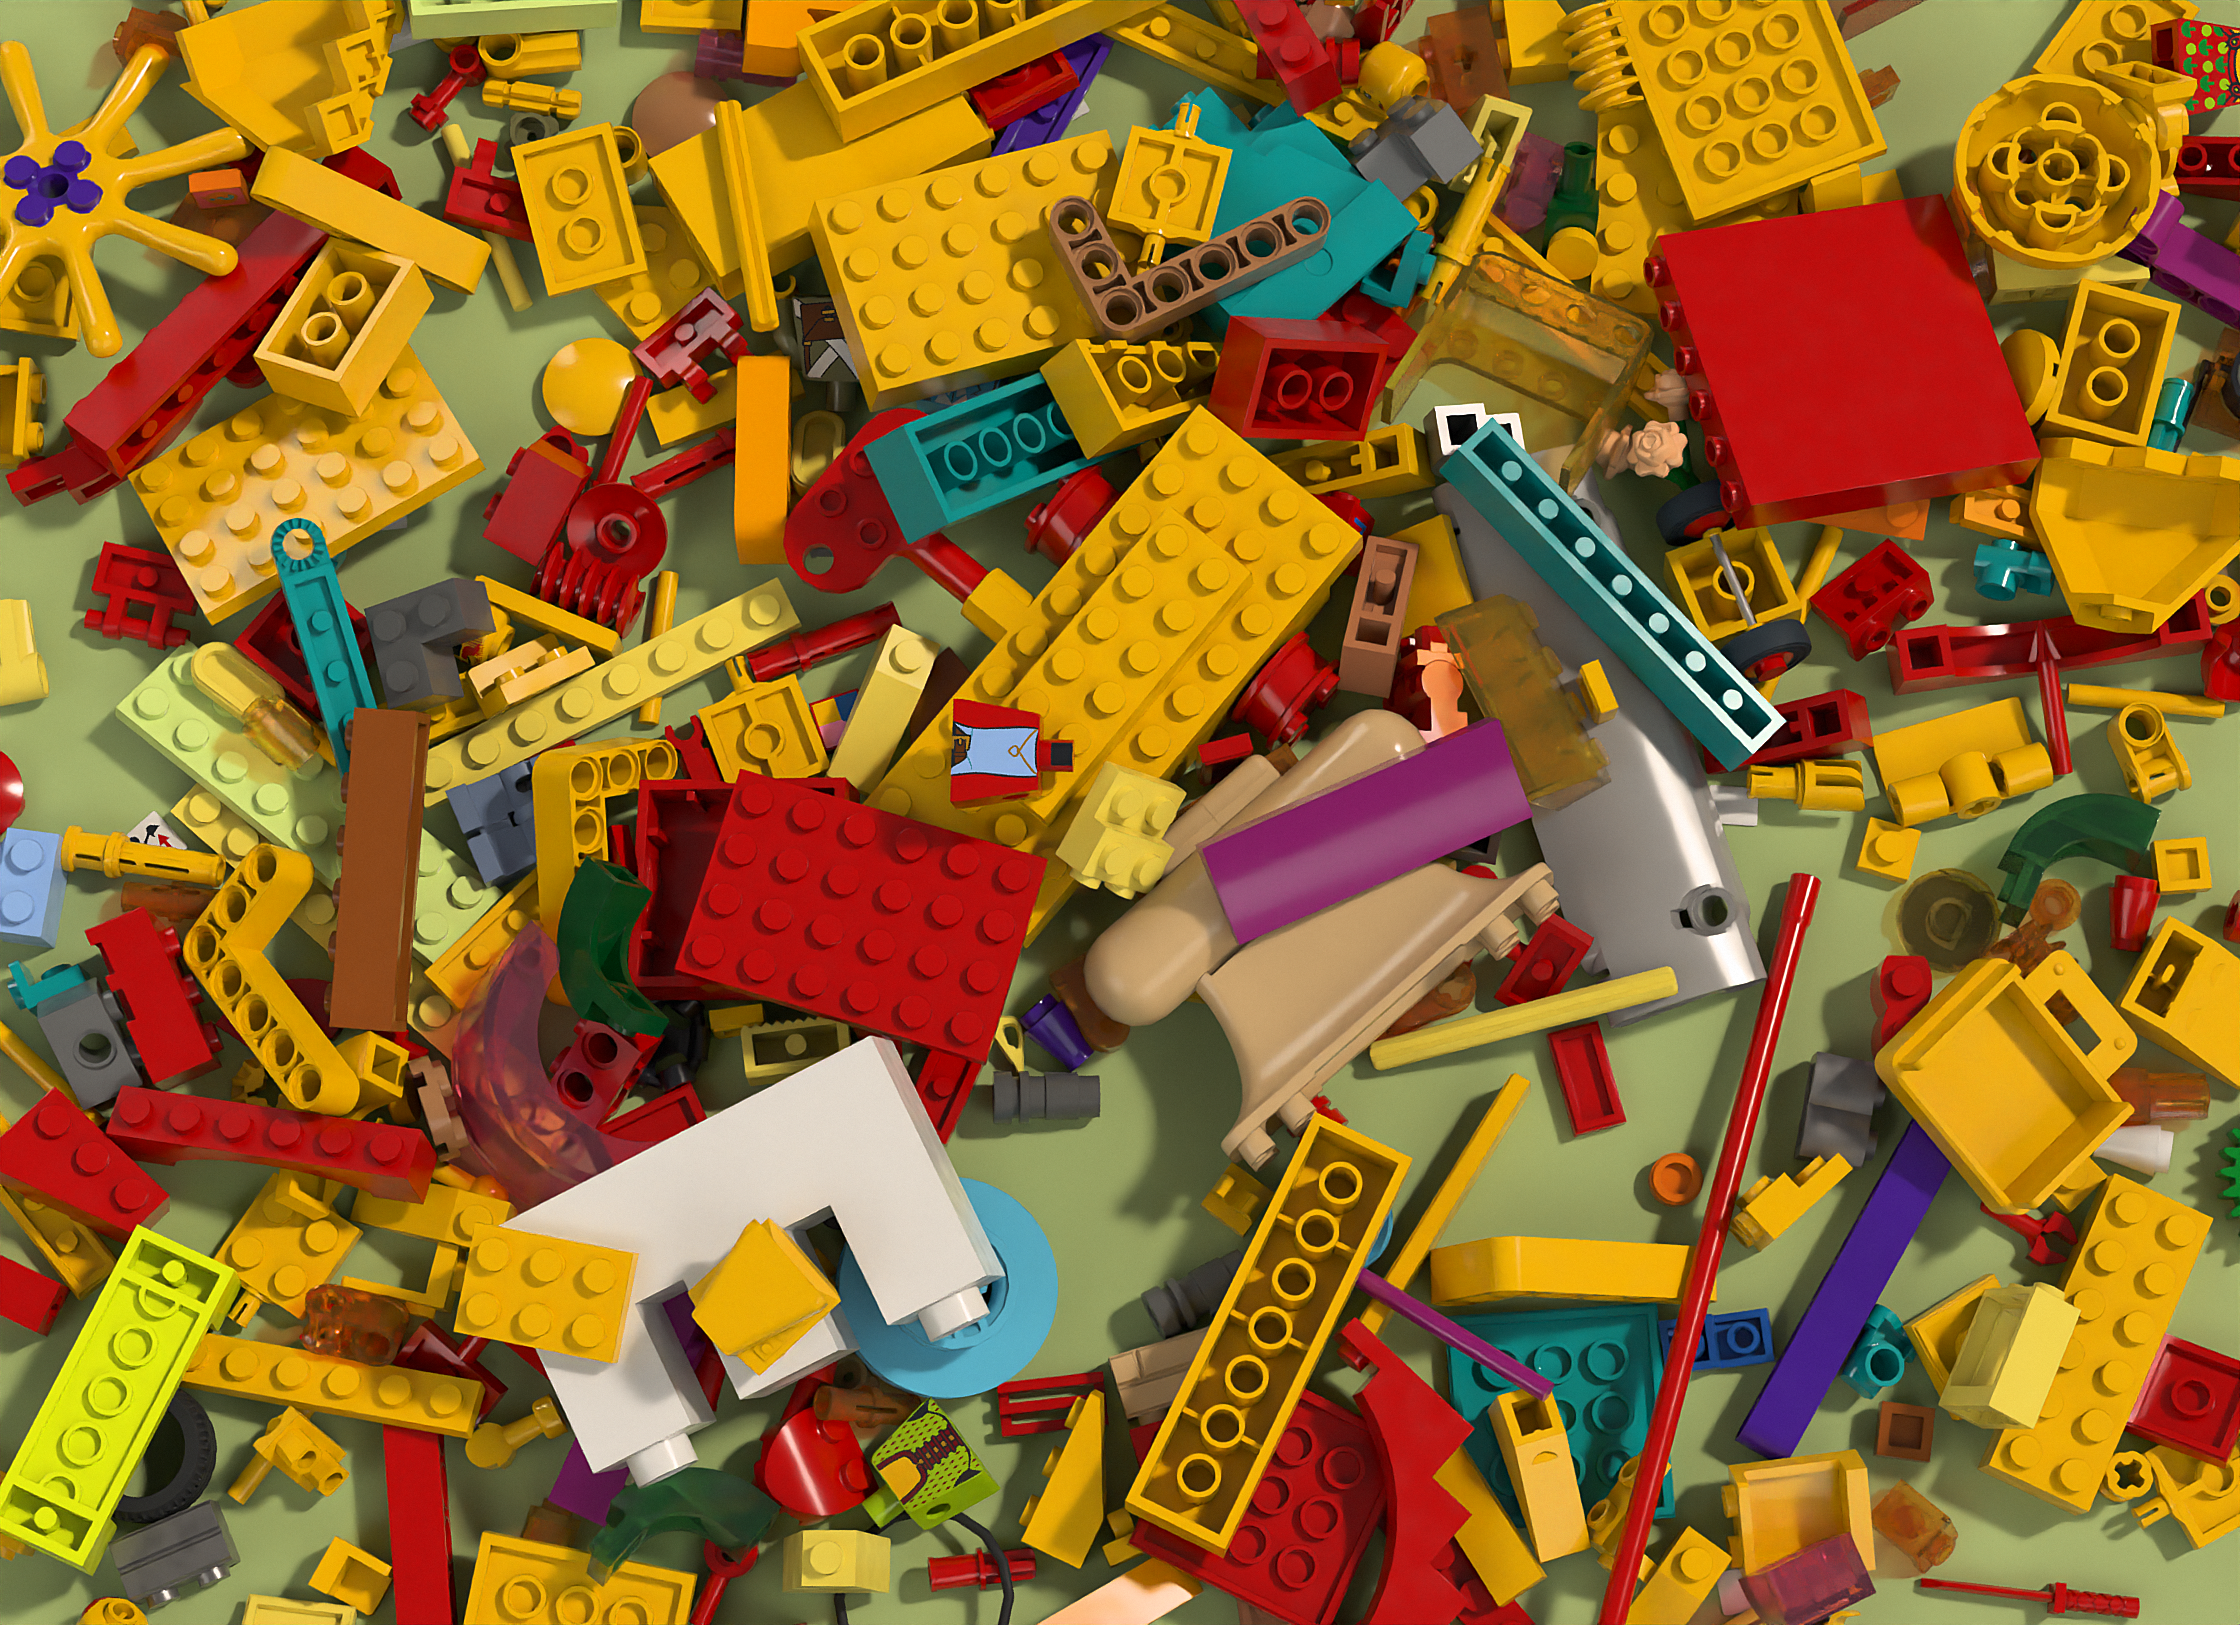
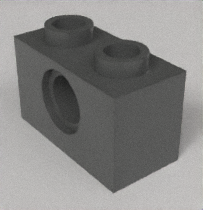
(92, 1073)

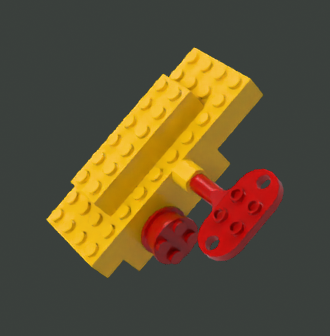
(1145, 642)

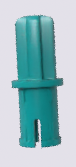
(2170, 414)

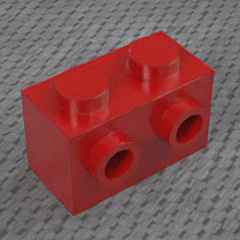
(536, 501)

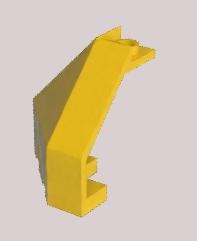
(294, 70)
(2133, 528)

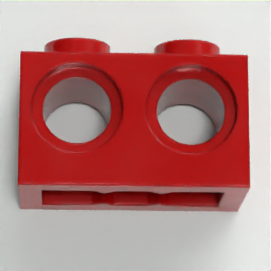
(609, 1069)

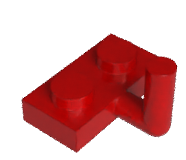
(1544, 962)
(436, 1352)

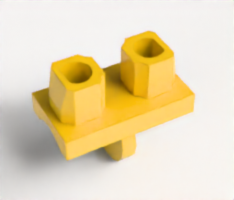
(303, 1452)

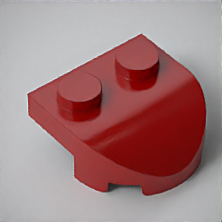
(813, 1467)

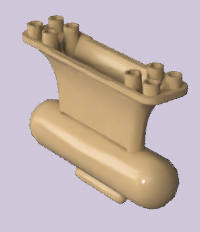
(1322, 985)

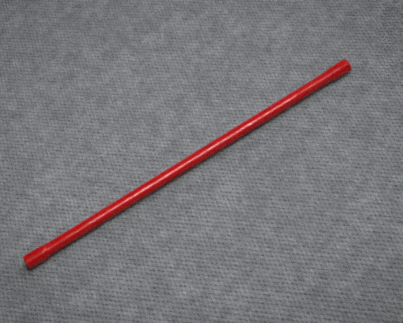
(1795, 920)

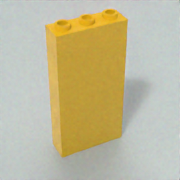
(799, 161)

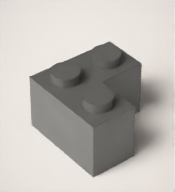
(1412, 145)
(416, 640)

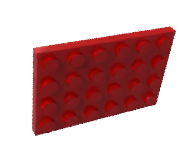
(862, 916)

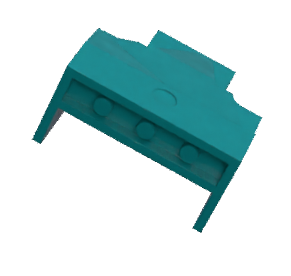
(1270, 167)

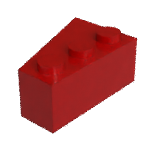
(158, 997)
(75, 1168)

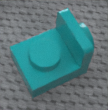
(55, 980)

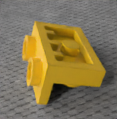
(525, 673)

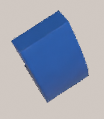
(1729, 1340)

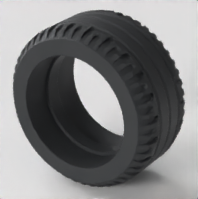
(193, 1474)

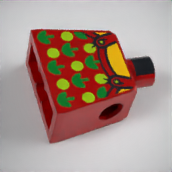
(2204, 53)

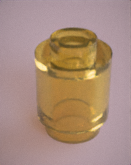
(279, 732)

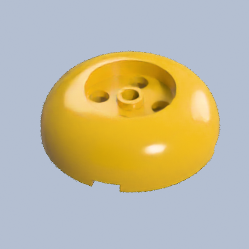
(2061, 122)

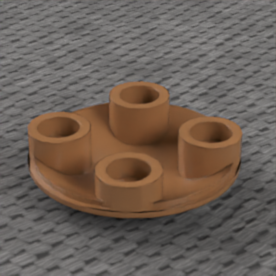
(674, 110)

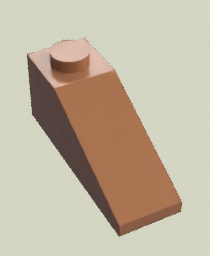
(1377, 616)

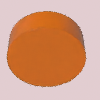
(1675, 1180)

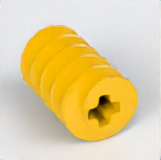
(1598, 59)

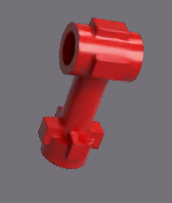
(466, 71)

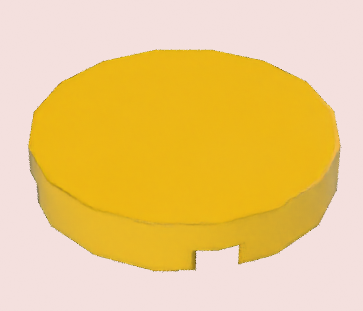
(2031, 366)

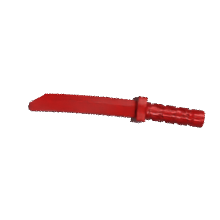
(2057, 1598)

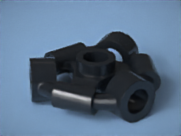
(690, 1042)

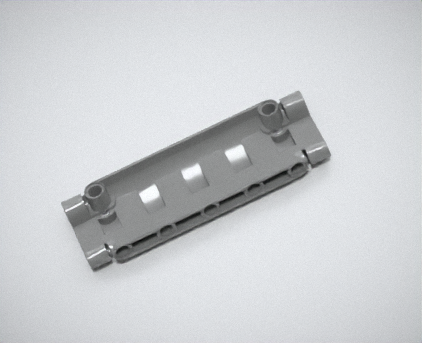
(1652, 834)

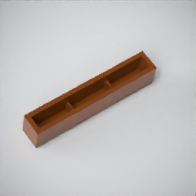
(378, 869)

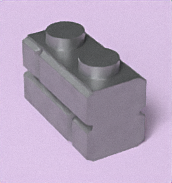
(174, 1554)

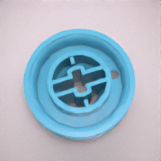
(984, 1352)

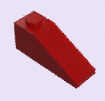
(1813, 729)

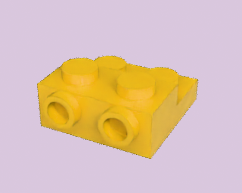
(1774, 1206)

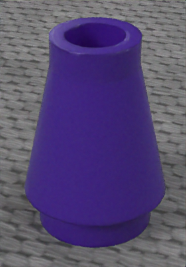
(1056, 1032)

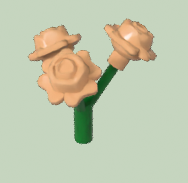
(1659, 446)

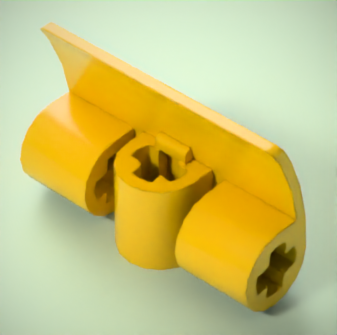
(1961, 763)

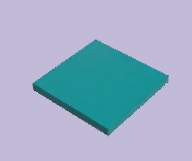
(1604, 1387)

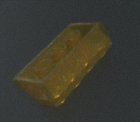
(1521, 687)

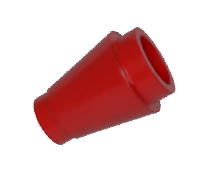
(2131, 911)

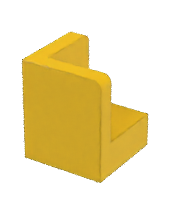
(353, 1576)

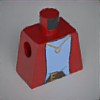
(1001, 754)

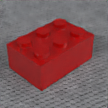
(1297, 378)

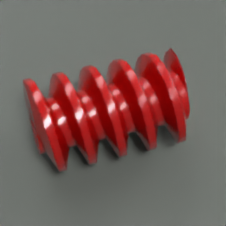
(588, 590)

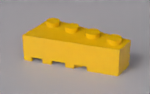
(1129, 392)

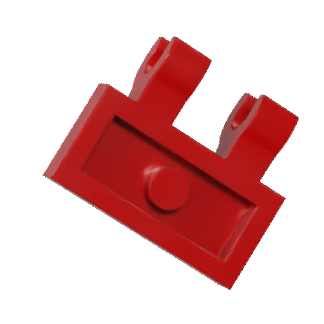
(487, 200)
(687, 339)

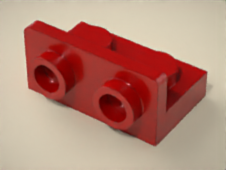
(1874, 598)

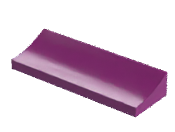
(1365, 830)

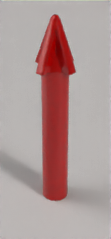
(624, 431)
(2045, 654)

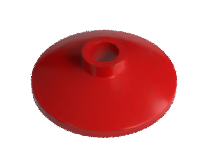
(593, 529)

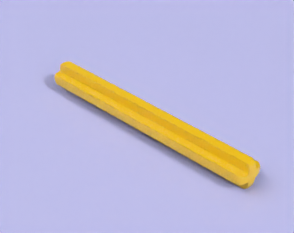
(746, 216)

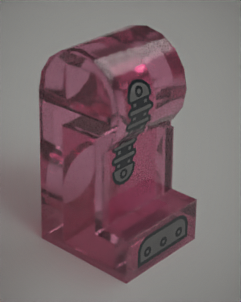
(1531, 183)

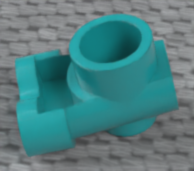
(2006, 567)
(1884, 1348)

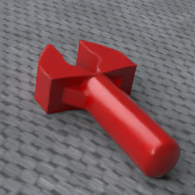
(2032, 1230)

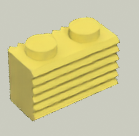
(786, 1049)

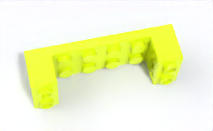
(112, 1397)

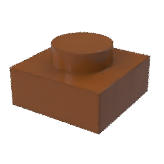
(1904, 1432)

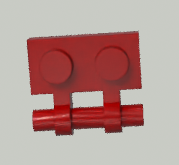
(146, 580)

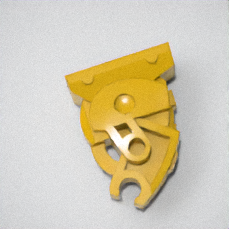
(2158, 100)

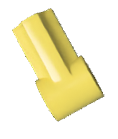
(21, 666)

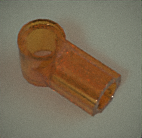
(2161, 1095)

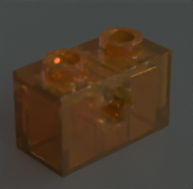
(1468, 39)

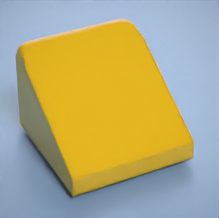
(1835, 189)

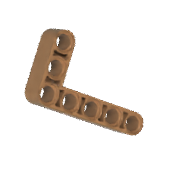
(1181, 271)

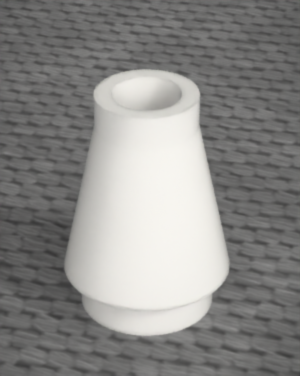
(2139, 1148)

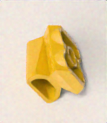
(762, 1296)

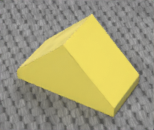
(1497, 129)

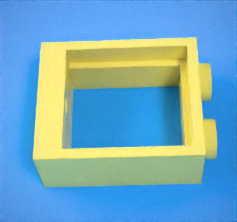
(2010, 1356)

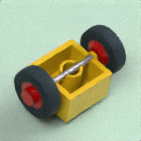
(1732, 585)

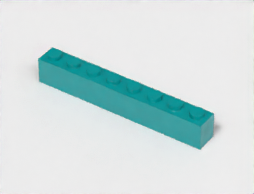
(1612, 595)

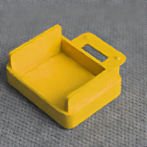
(2006, 1081)

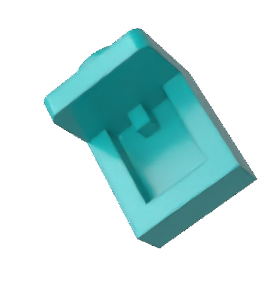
(1398, 288)

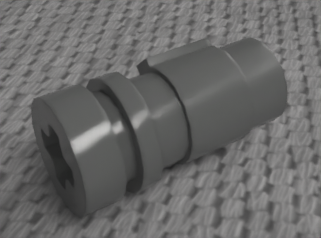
(1047, 1096)
(1191, 1296)

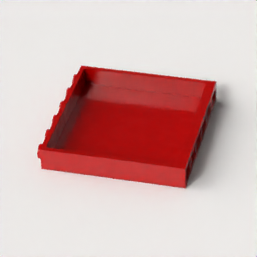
(1839, 361)

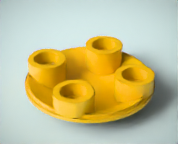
(589, 385)

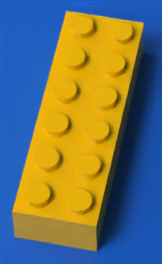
(2127, 1284)

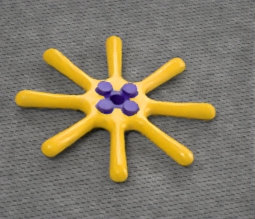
(71, 192)

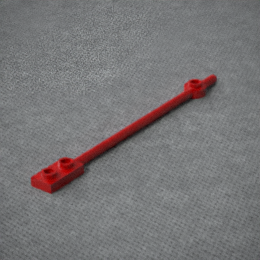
(944, 1091)

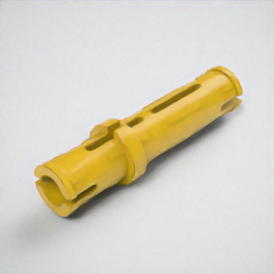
(1465, 229)

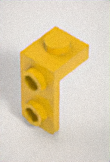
(444, 1282)
(1607, 1519)

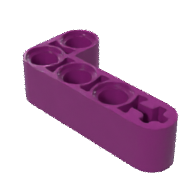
(2187, 262)

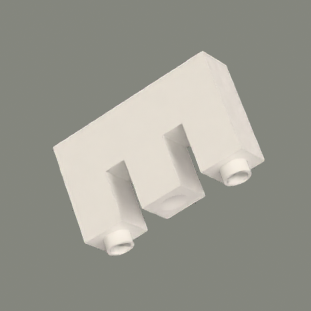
(810, 1148)

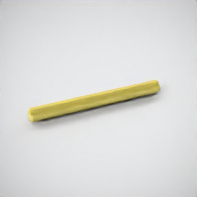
(1523, 1018)

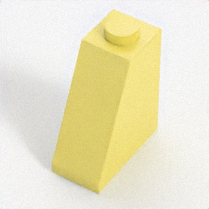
(836, 1562)

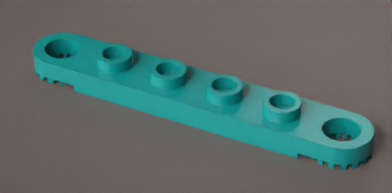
(323, 634)

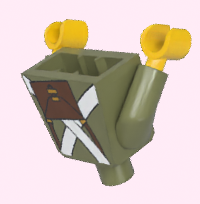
(816, 343)

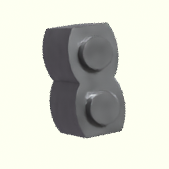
(1839, 1110)

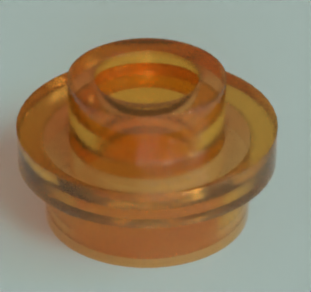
(2065, 894)

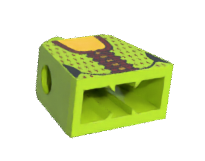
(927, 1471)

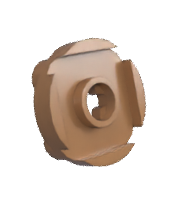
(442, 1124)

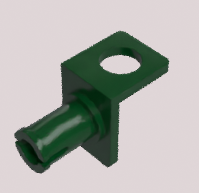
(1575, 196)

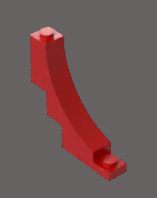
(1413, 1439)

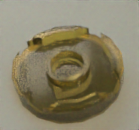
(1948, 919)

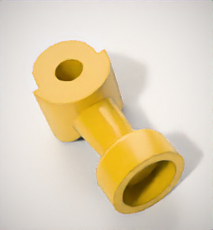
(497, 1445)

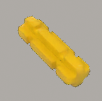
(532, 98)

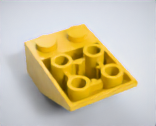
(2187, 999)

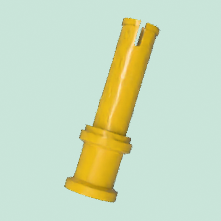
(119, 856)

